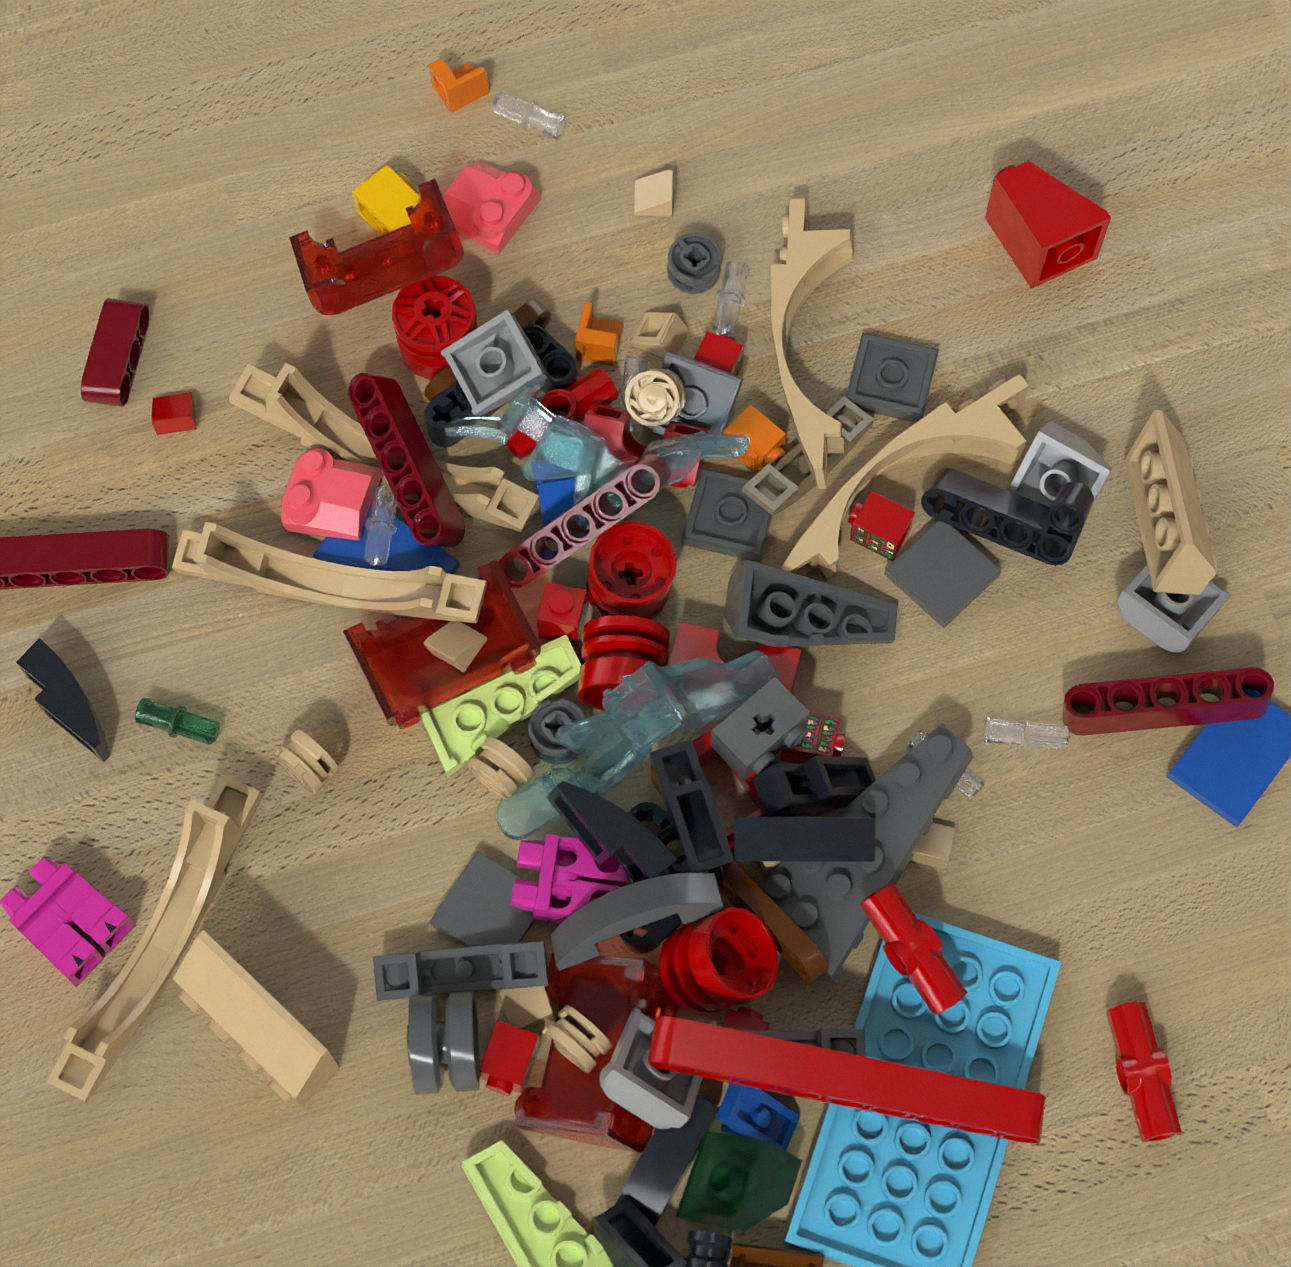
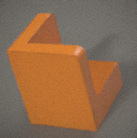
(458, 86)
(597, 338)

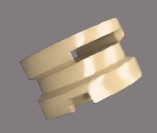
(655, 397)
(306, 761)
(500, 768)
(577, 1044)

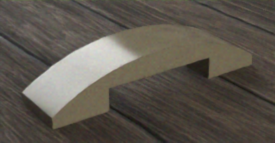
(790, 477)

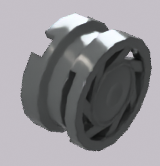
(694, 262)
(543, 726)

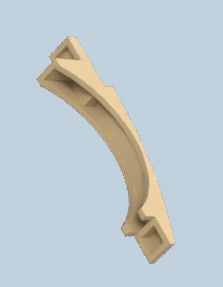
(802, 267)
(301, 410)
(973, 428)
(273, 571)
(196, 876)

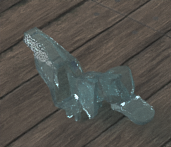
(573, 450)
(637, 716)

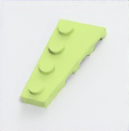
(499, 706)
(527, 1216)

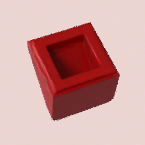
(173, 413)

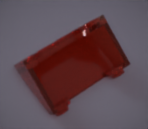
(383, 264)
(412, 681)
(571, 1100)

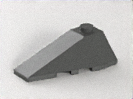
(801, 611)

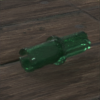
(176, 721)

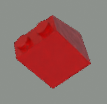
(1044, 223)

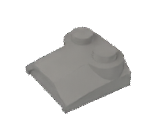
(494, 363)
(1169, 618)
(649, 1092)

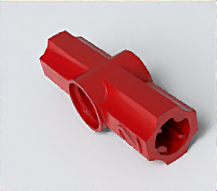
(575, 400)
(913, 948)
(1143, 1072)

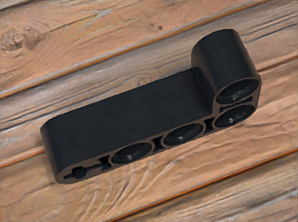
(452, 401)
(957, 498)

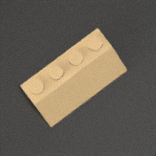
(1169, 509)
(253, 1020)

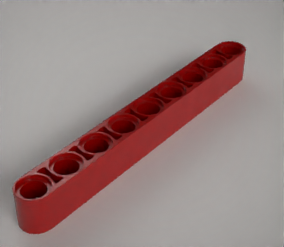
(846, 1079)

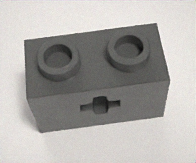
(769, 709)

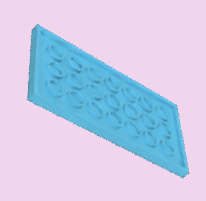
(909, 1188)

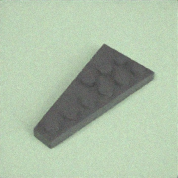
(827, 895)

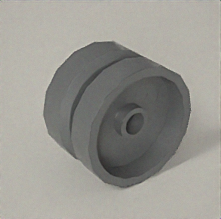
(441, 1042)

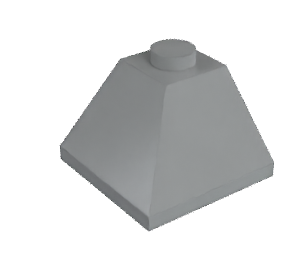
(1056, 459)

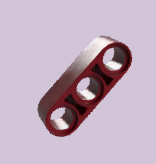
(115, 352)

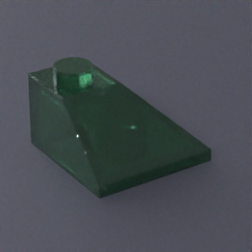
(737, 1182)

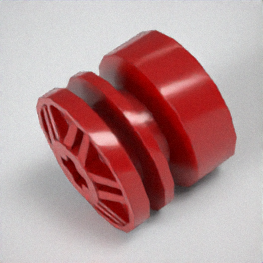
(429, 319)
(635, 552)
(618, 648)
(719, 961)

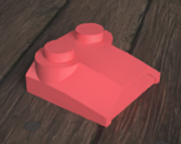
(490, 204)
(328, 496)

